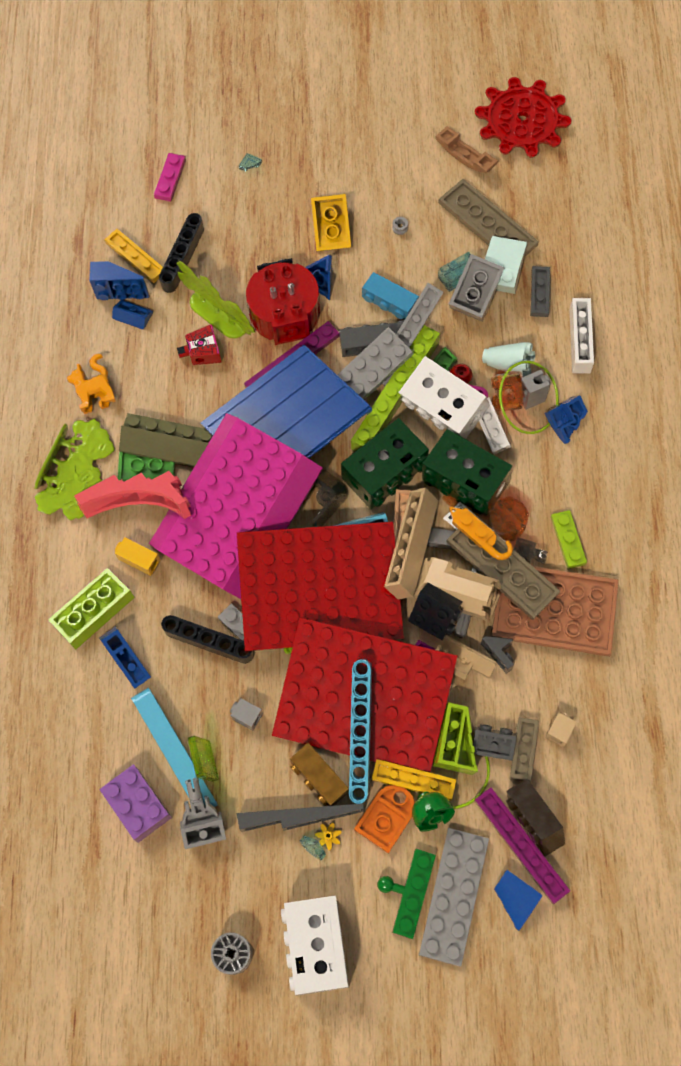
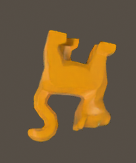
(92, 388)

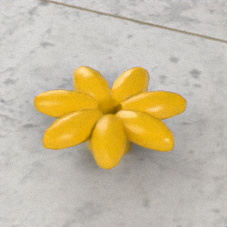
(333, 834)

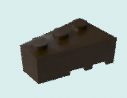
(536, 817)

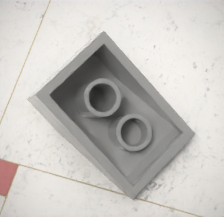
(476, 287)

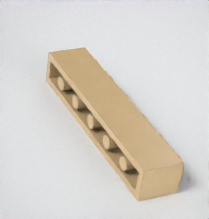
(411, 544)

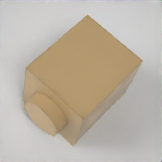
(561, 729)

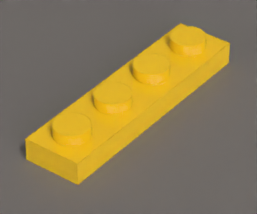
(134, 255)
(412, 779)

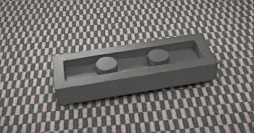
(540, 291)

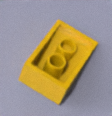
(331, 222)

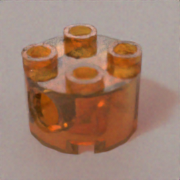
(513, 398)
(508, 518)

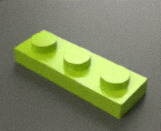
(568, 539)

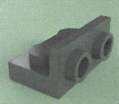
(494, 742)

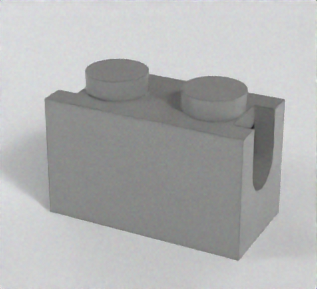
(534, 389)

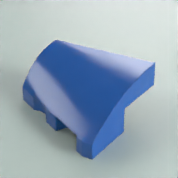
(566, 417)
(517, 897)

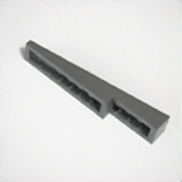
(295, 817)

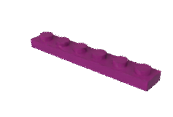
(315, 342)
(522, 846)

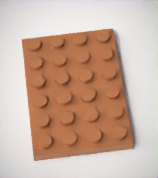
(574, 621)

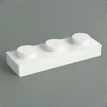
(493, 430)

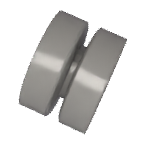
(221, 950)

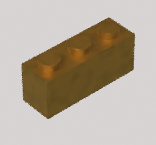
(318, 776)

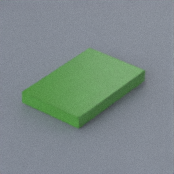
(132, 465)

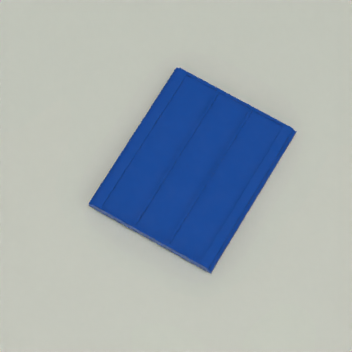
(296, 404)

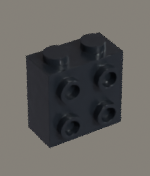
(435, 611)

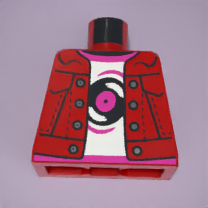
(201, 347)

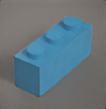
(388, 296)

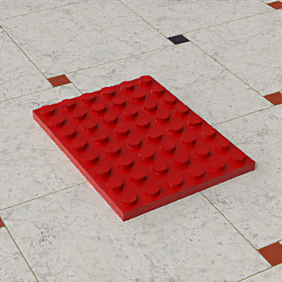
(316, 575)
(406, 701)

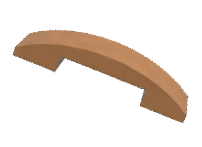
(464, 153)

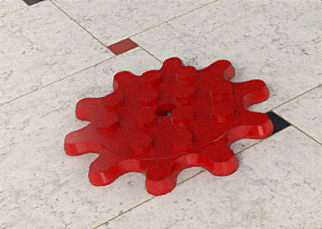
(522, 101)

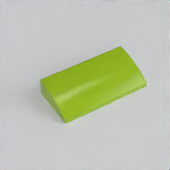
(91, 608)

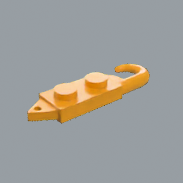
(478, 532)

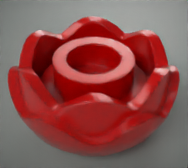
(465, 370)

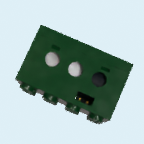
(384, 464)
(466, 472)

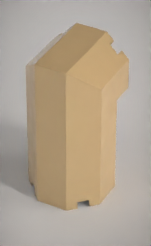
(473, 589)

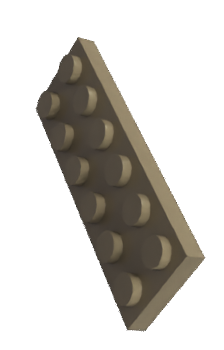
(483, 216)
(517, 577)

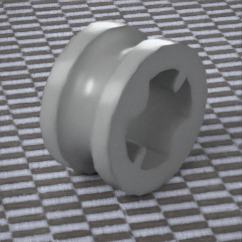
(400, 220)

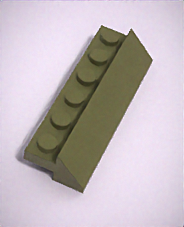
(163, 440)

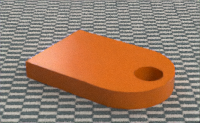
(385, 818)

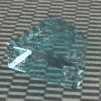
(249, 162)
(313, 847)

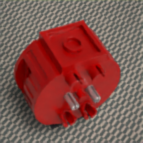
(283, 301)

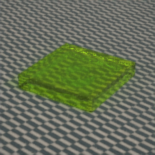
(203, 758)

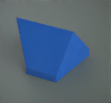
(323, 274)

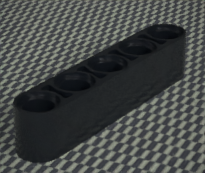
(184, 245)
(200, 633)

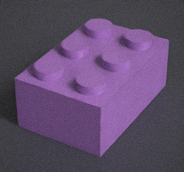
(135, 803)

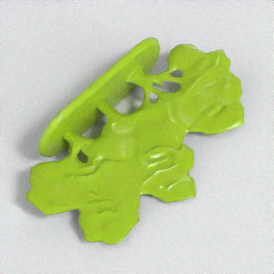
(208, 304)
(74, 473)

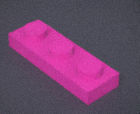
(169, 177)

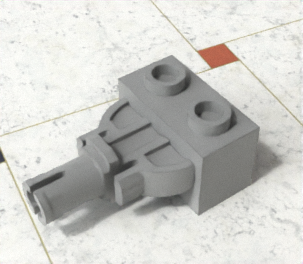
(202, 822)

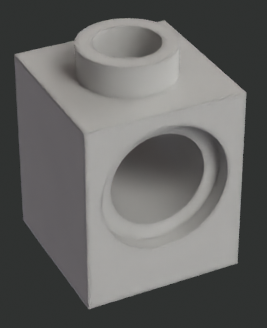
(246, 714)

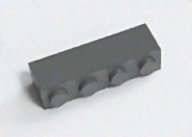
(356, 339)

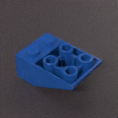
(116, 282)

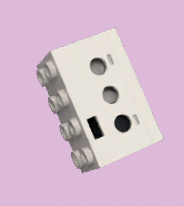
(438, 391)
(317, 937)

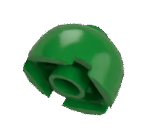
(430, 810)

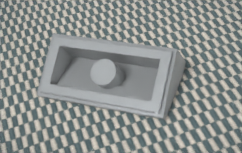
(439, 537)

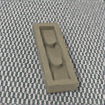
(524, 749)

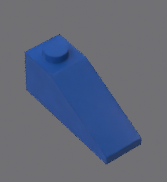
(125, 657)

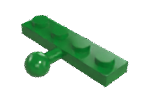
(412, 893)

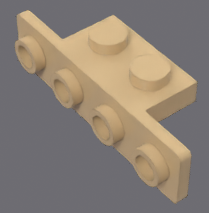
(466, 659)

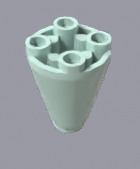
(505, 356)

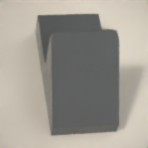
(495, 648)

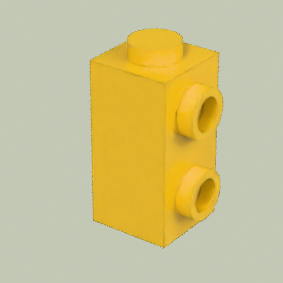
(137, 556)

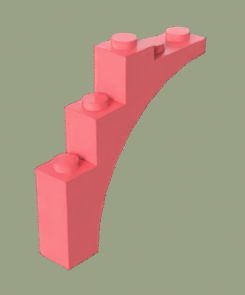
(115, 493)

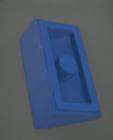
(131, 314)

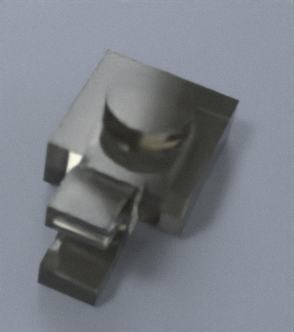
(528, 550)

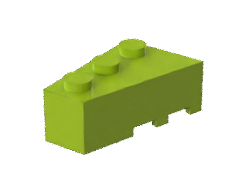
(455, 743)

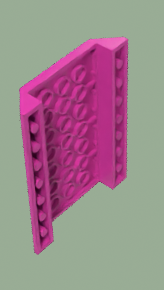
(237, 486)

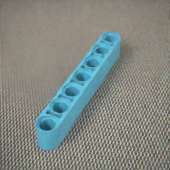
(355, 739)
(169, 741)

